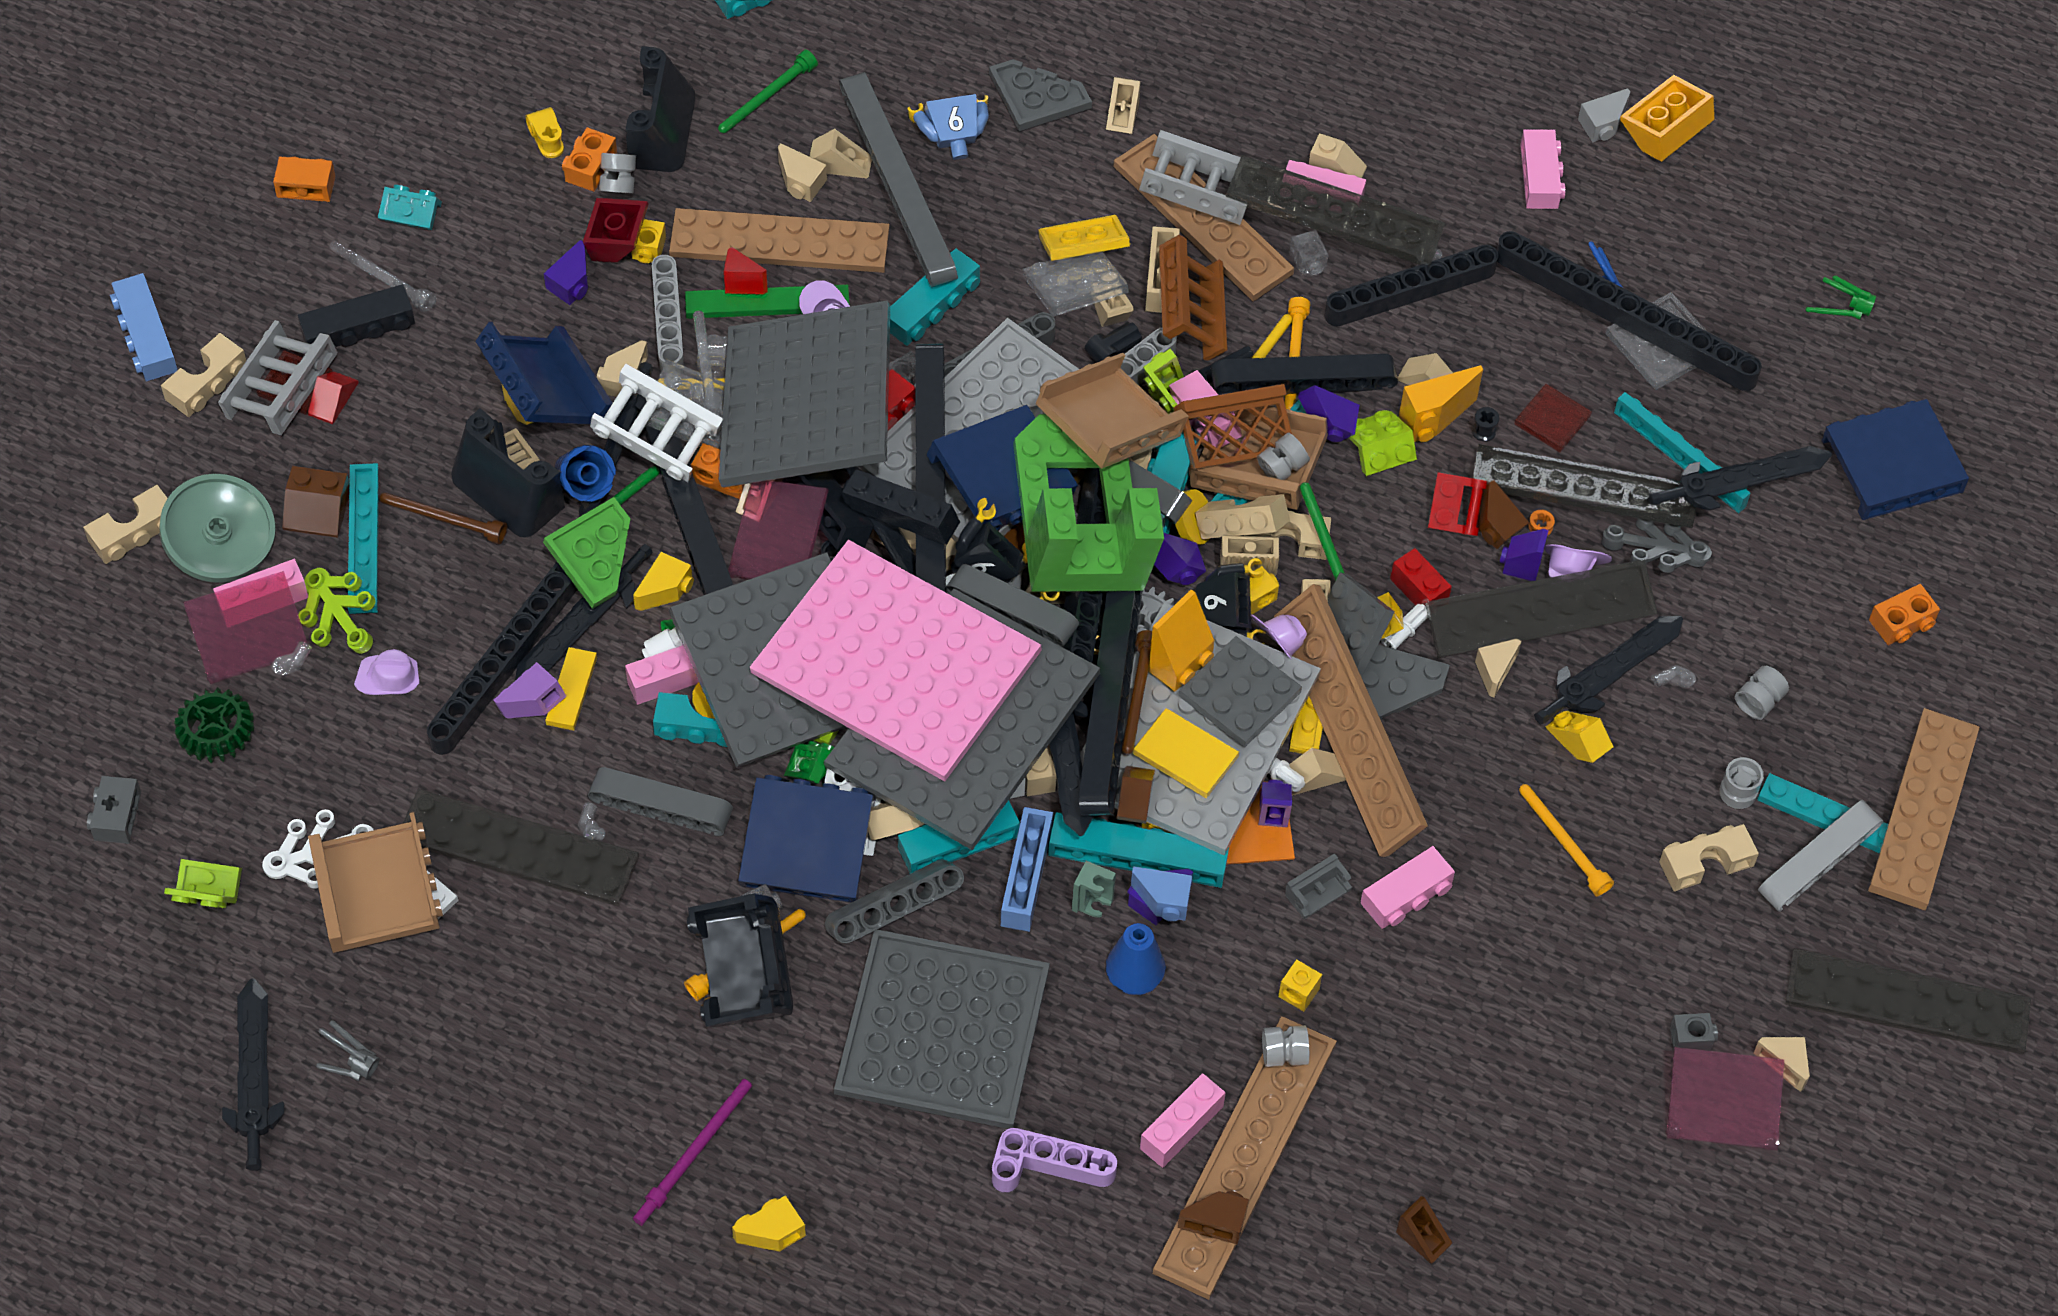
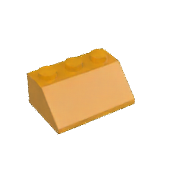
(1669, 117)

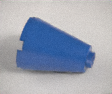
(586, 472)
(1136, 961)

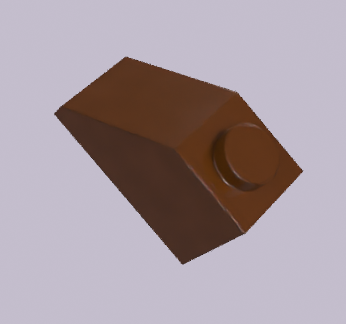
(1499, 516)
(1216, 1216)

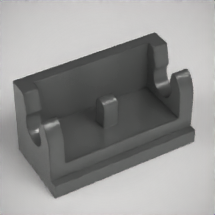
(1318, 886)

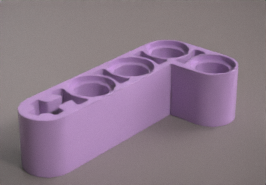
(1055, 1164)

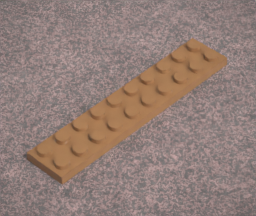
(1355, 728)
(1244, 1160)

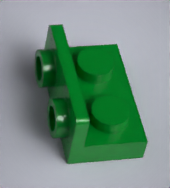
(808, 762)

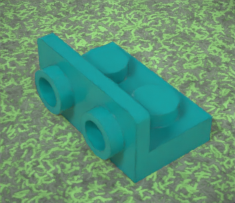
(408, 207)

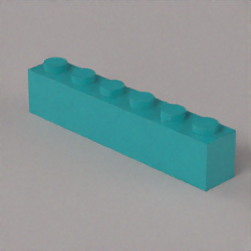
(1129, 846)

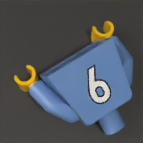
(952, 122)

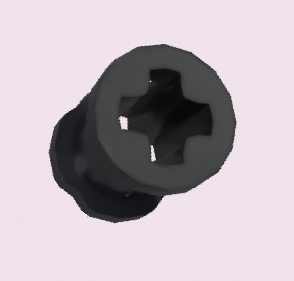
(1485, 424)

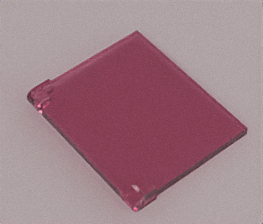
(776, 527)
(245, 626)
(1725, 1098)

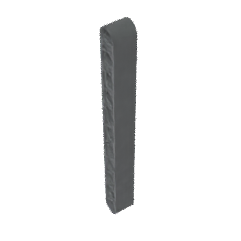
(898, 180)

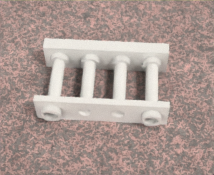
(656, 396)

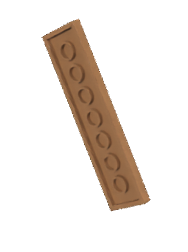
(780, 239)
(1245, 254)
(1924, 809)

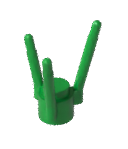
(1860, 302)

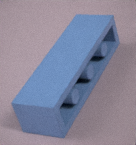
(144, 327)
(1026, 869)

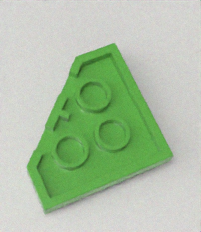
(593, 550)

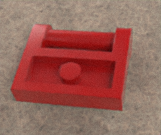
(1447, 503)

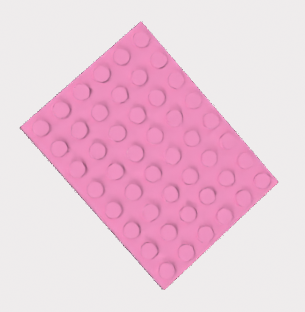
(896, 660)

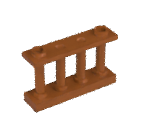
(1176, 302)

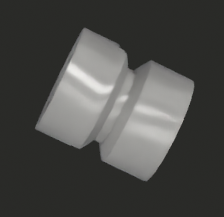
(619, 163)
(1286, 456)
(1761, 692)
(1741, 783)
(1285, 1046)

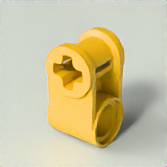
(546, 132)

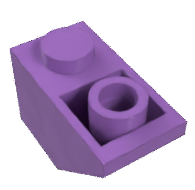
(530, 694)

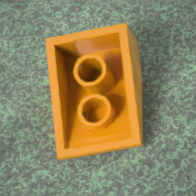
(1437, 402)
(1180, 643)

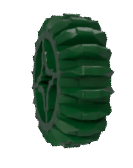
(213, 733)

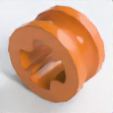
(1541, 515)

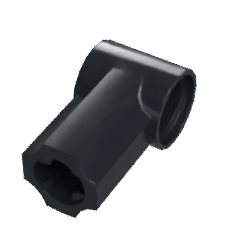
(1113, 343)

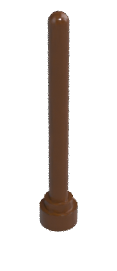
(492, 530)
(1143, 646)

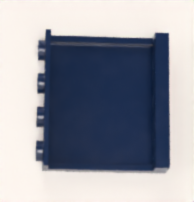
(545, 376)
(1897, 458)
(984, 464)
(806, 839)

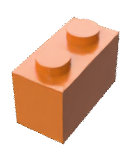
(304, 179)

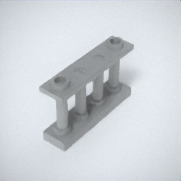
(1199, 158)
(291, 394)

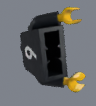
(987, 548)
(1227, 597)

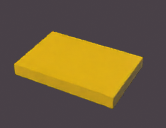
(1083, 237)
(1186, 753)

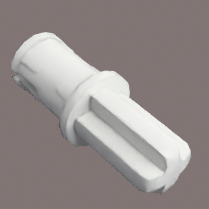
(1411, 623)
(1281, 771)

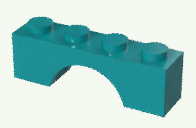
(678, 719)

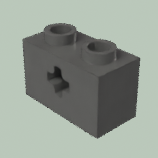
(114, 809)

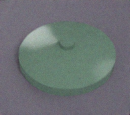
(217, 528)

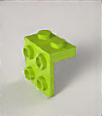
(1160, 373)
(1383, 442)
(206, 881)

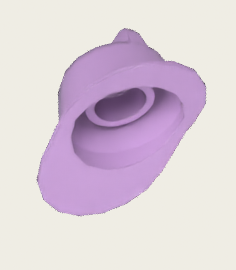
(821, 297)
(1569, 560)
(1285, 631)
(387, 674)

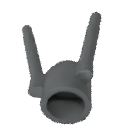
(362, 1060)

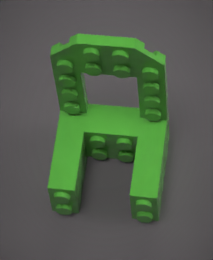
(1082, 555)

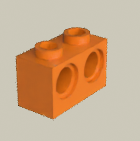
(584, 162)
(706, 471)
(1901, 611)

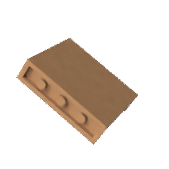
(1108, 412)
(1247, 478)
(375, 885)

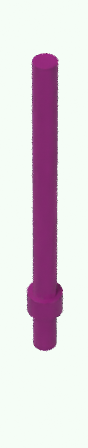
(657, 1196)

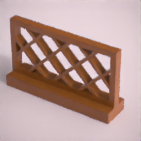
(1225, 405)

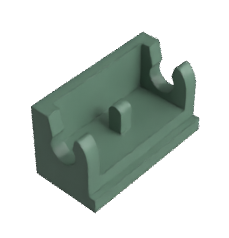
(1091, 886)

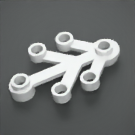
(290, 859)

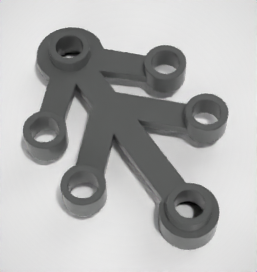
(1660, 546)

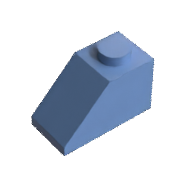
(1163, 892)

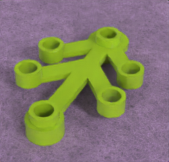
(334, 607)

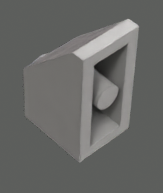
(1602, 115)

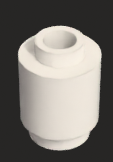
(662, 642)

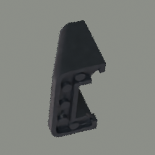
(661, 134)
(501, 487)
(742, 960)

